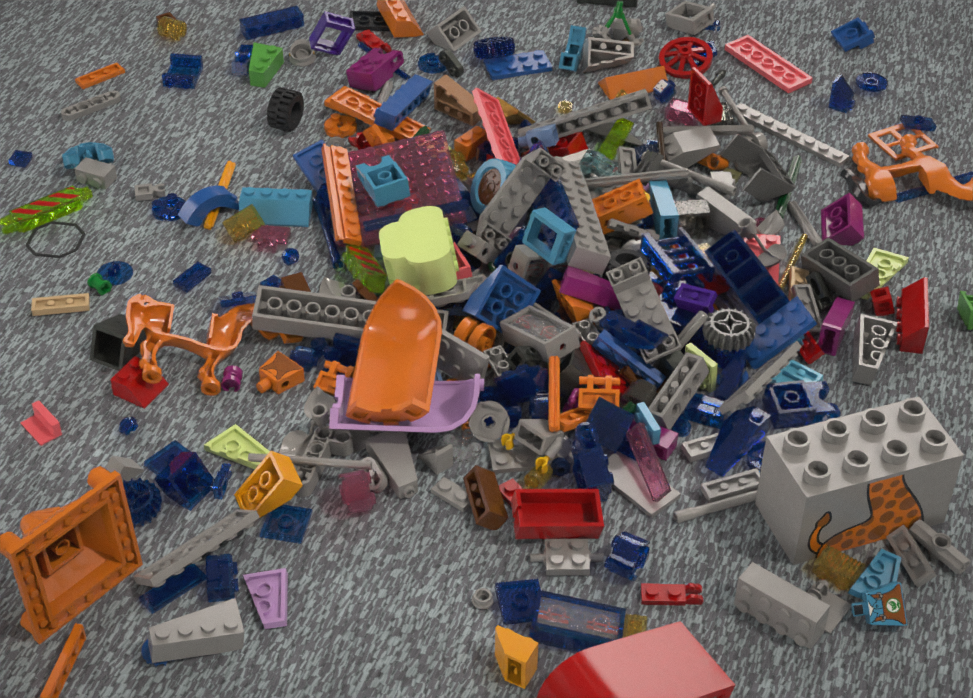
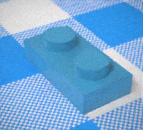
(644, 416)

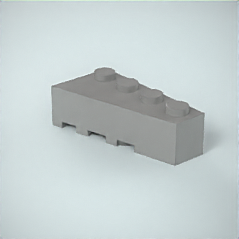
(870, 344)
(198, 633)

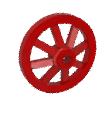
(685, 55)

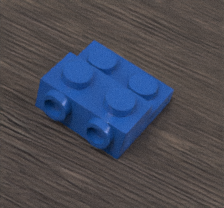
(853, 34)

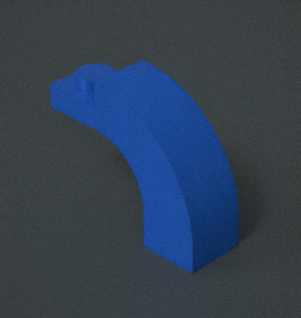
(204, 201)

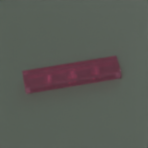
(648, 462)

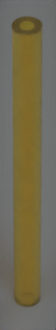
(796, 253)

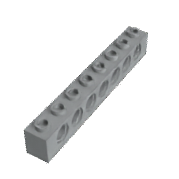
(595, 114)

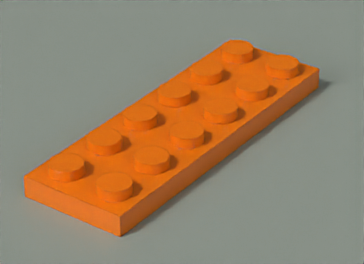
(363, 108)

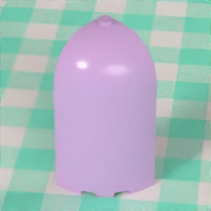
(450, 407)

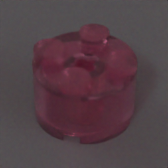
(356, 491)

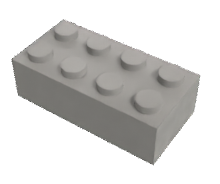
(781, 605)

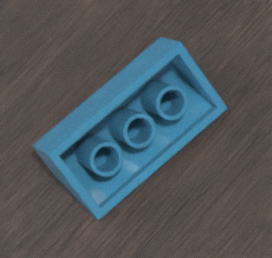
(279, 206)

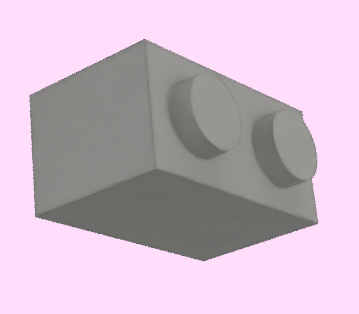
(95, 173)

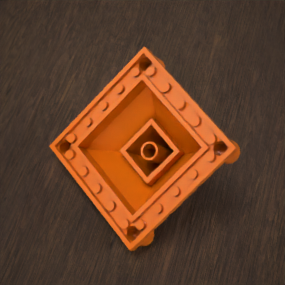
(72, 554)

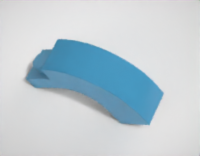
(574, 51)

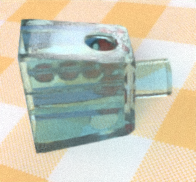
(599, 164)

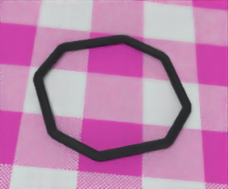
(55, 256)

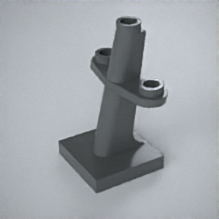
(651, 162)

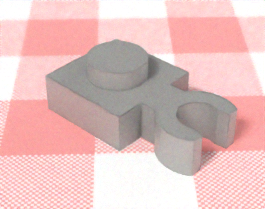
(147, 191)

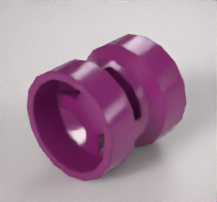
(232, 378)

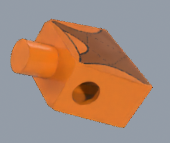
(279, 374)

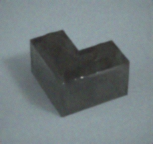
(695, 217)

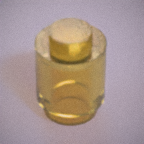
(536, 479)

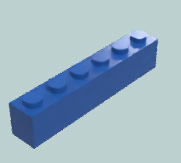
(402, 102)

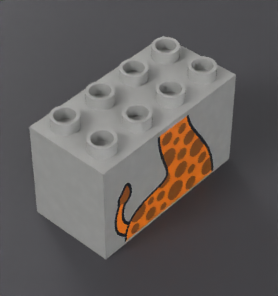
(856, 478)

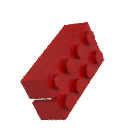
(557, 514)

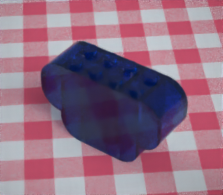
(746, 276)

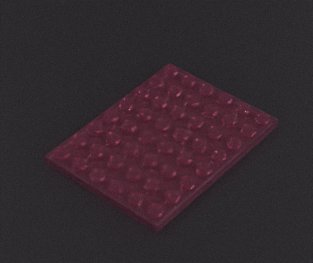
(429, 175)

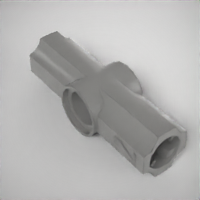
(939, 547)

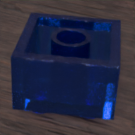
(185, 480)

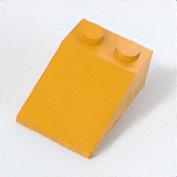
(269, 485)

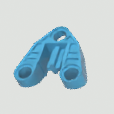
(91, 150)

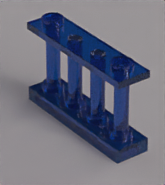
(668, 268)

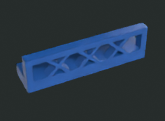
(623, 356)

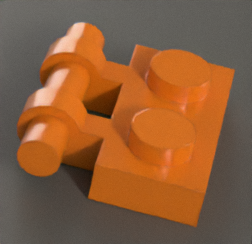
(327, 380)
(589, 396)

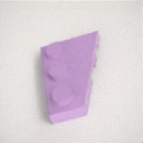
(270, 596)

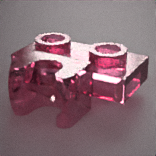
(270, 237)

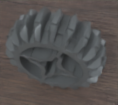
(729, 329)

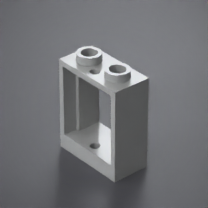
(677, 18)

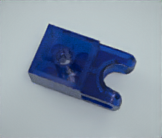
(798, 403)
(590, 462)

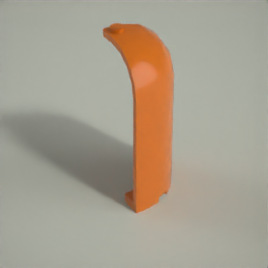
(396, 358)

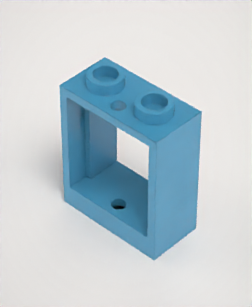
(563, 240)

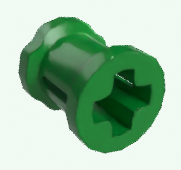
(101, 285)

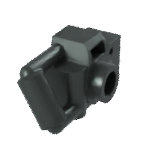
(820, 291)

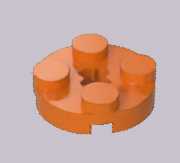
(347, 124)

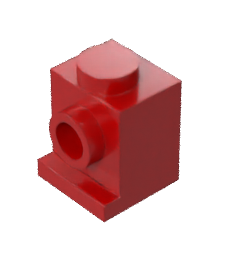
(882, 301)

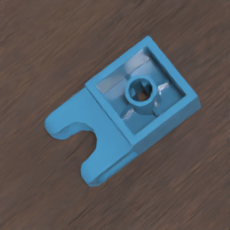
(384, 181)

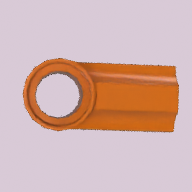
(711, 162)

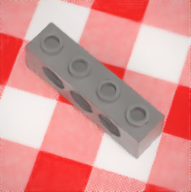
(678, 390)

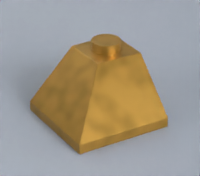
(512, 114)

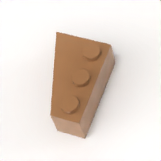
(455, 101)

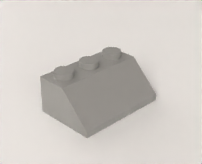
(454, 30)

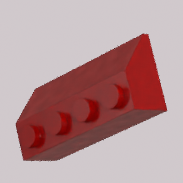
(913, 317)

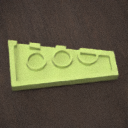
(888, 265)

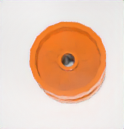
(476, 334)

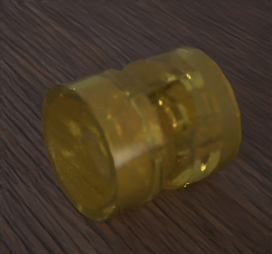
(171, 28)

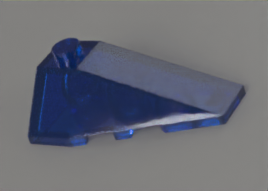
(736, 437)

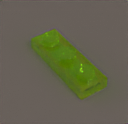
(616, 137)

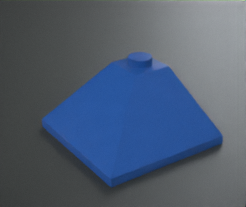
(500, 297)

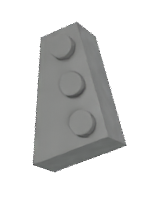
(606, 53)

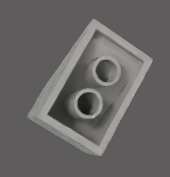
(690, 146)

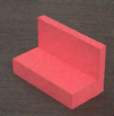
(42, 425)

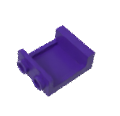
(695, 299)

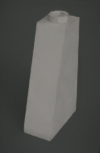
(723, 213)
(395, 458)

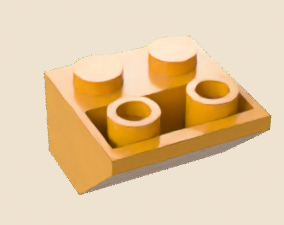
(515, 656)

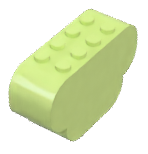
(420, 250)

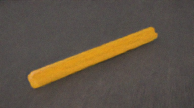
(224, 181)

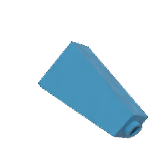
(664, 209)

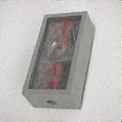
(531, 265)
(541, 331)

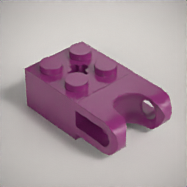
(374, 69)

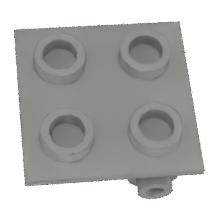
(838, 606)

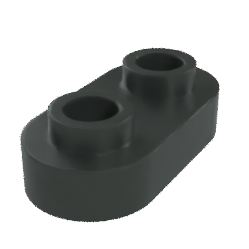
(451, 63)

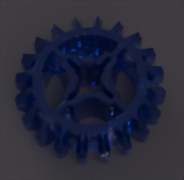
(494, 47)
(143, 500)

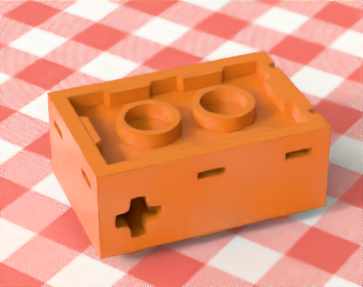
(623, 204)

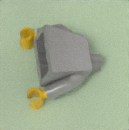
(536, 436)

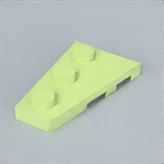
(235, 446)

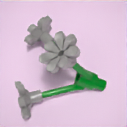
(602, 31)

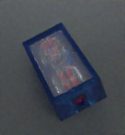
(574, 622)

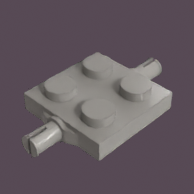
(566, 557)

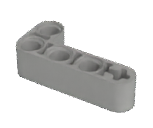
(322, 445)

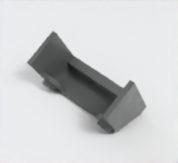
(766, 174)

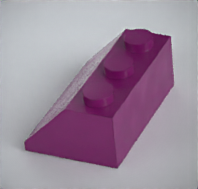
(843, 221)

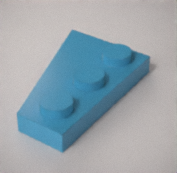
(880, 571)

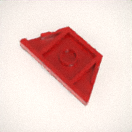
(601, 366)

